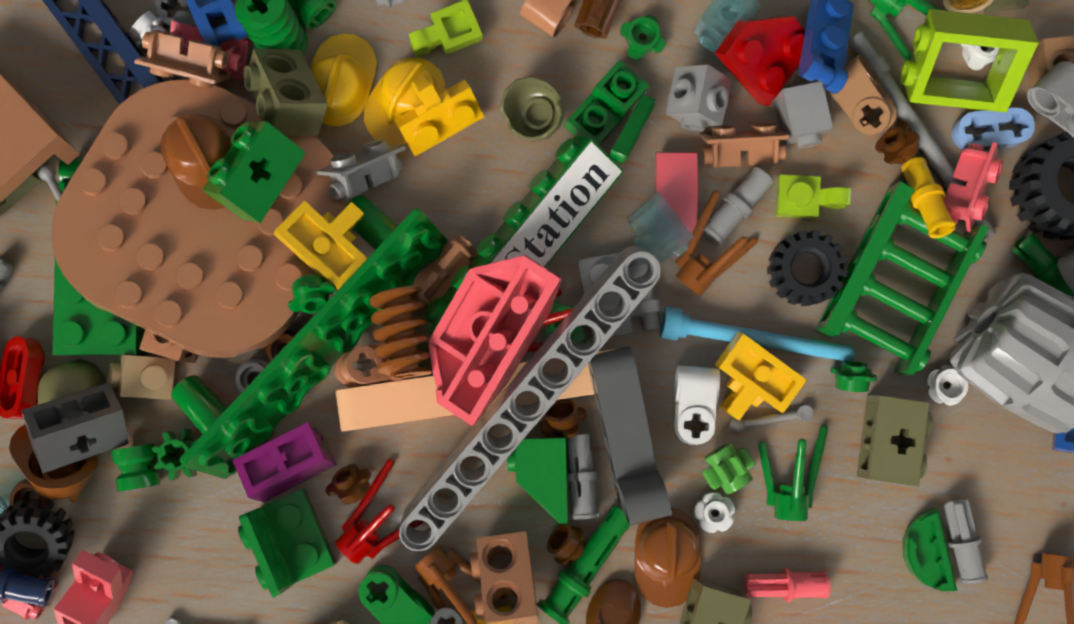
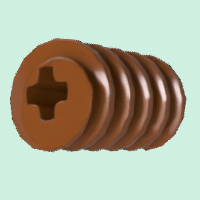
(399, 332)

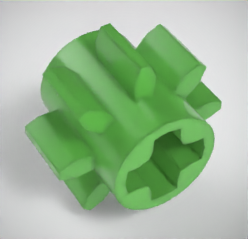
(728, 468)

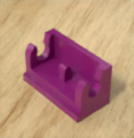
(283, 463)

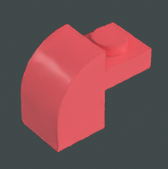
(95, 592)

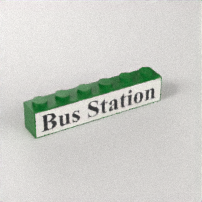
(545, 216)

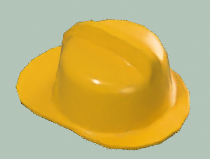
(345, 74)
(395, 96)

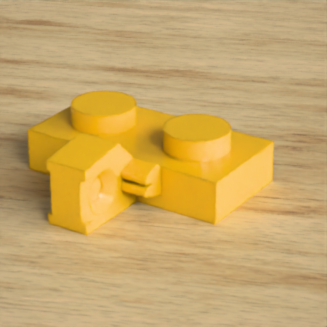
(437, 114)
(324, 241)
(756, 377)

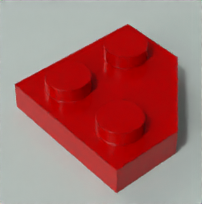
(763, 54)

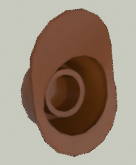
(190, 150)
(54, 484)
(667, 558)

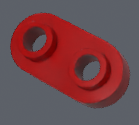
(20, 376)

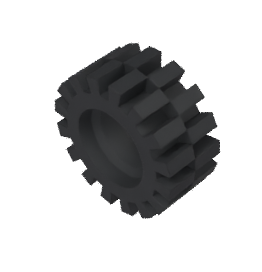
(824, 251)
(40, 521)

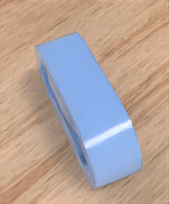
(992, 121)

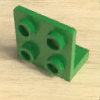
(286, 542)

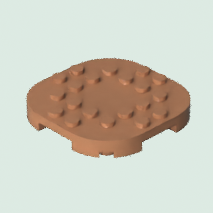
(166, 263)

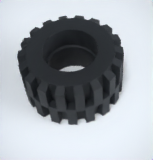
(1038, 188)

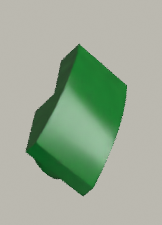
(607, 104)

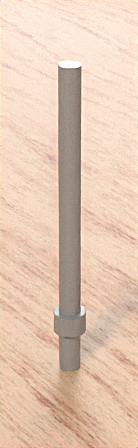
(907, 113)

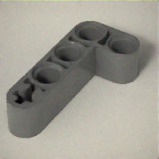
(628, 436)

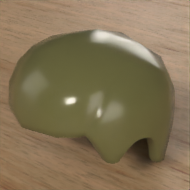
(532, 108)
(69, 379)

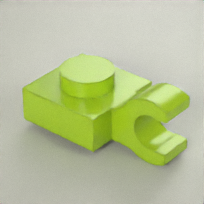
(452, 28)
(801, 197)

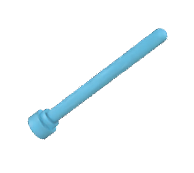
(679, 324)

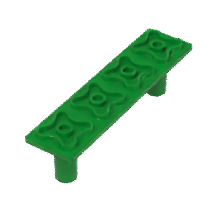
(313, 351)

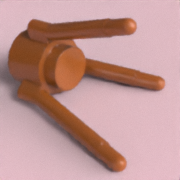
(699, 272)
(435, 573)
(1058, 575)

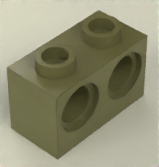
(285, 91)

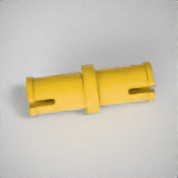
(928, 198)

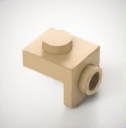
(142, 377)

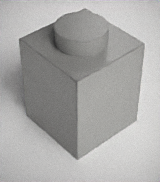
(804, 114)

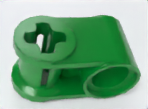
(399, 603)

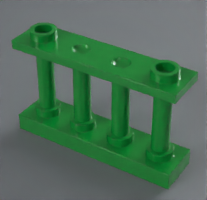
(860, 280)

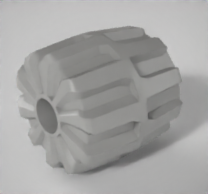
(1022, 351)

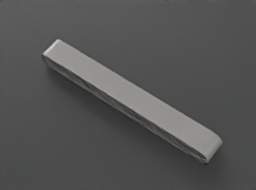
(519, 418)

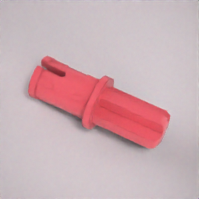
(788, 585)

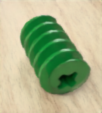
(271, 24)

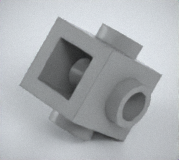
(698, 97)

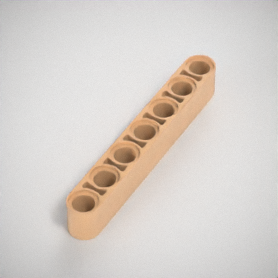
(417, 400)

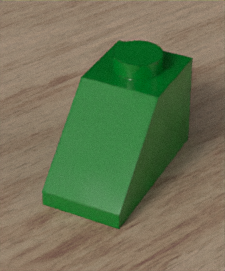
(542, 472)

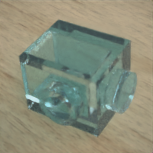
(721, 18)
(659, 229)

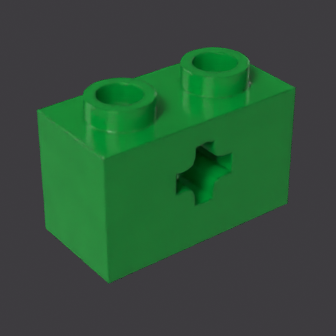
(253, 170)

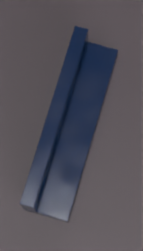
(113, 34)

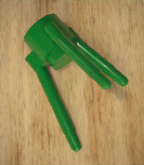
(895, 7)
(794, 498)

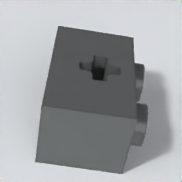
(75, 427)

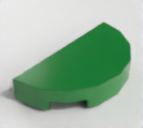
(632, 129)
(927, 551)

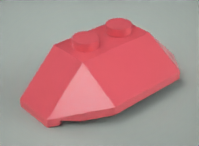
(489, 332)

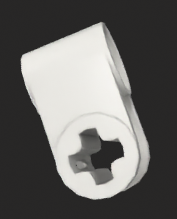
(695, 394)

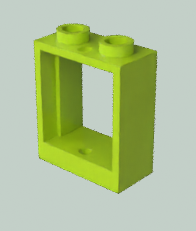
(1015, 44)

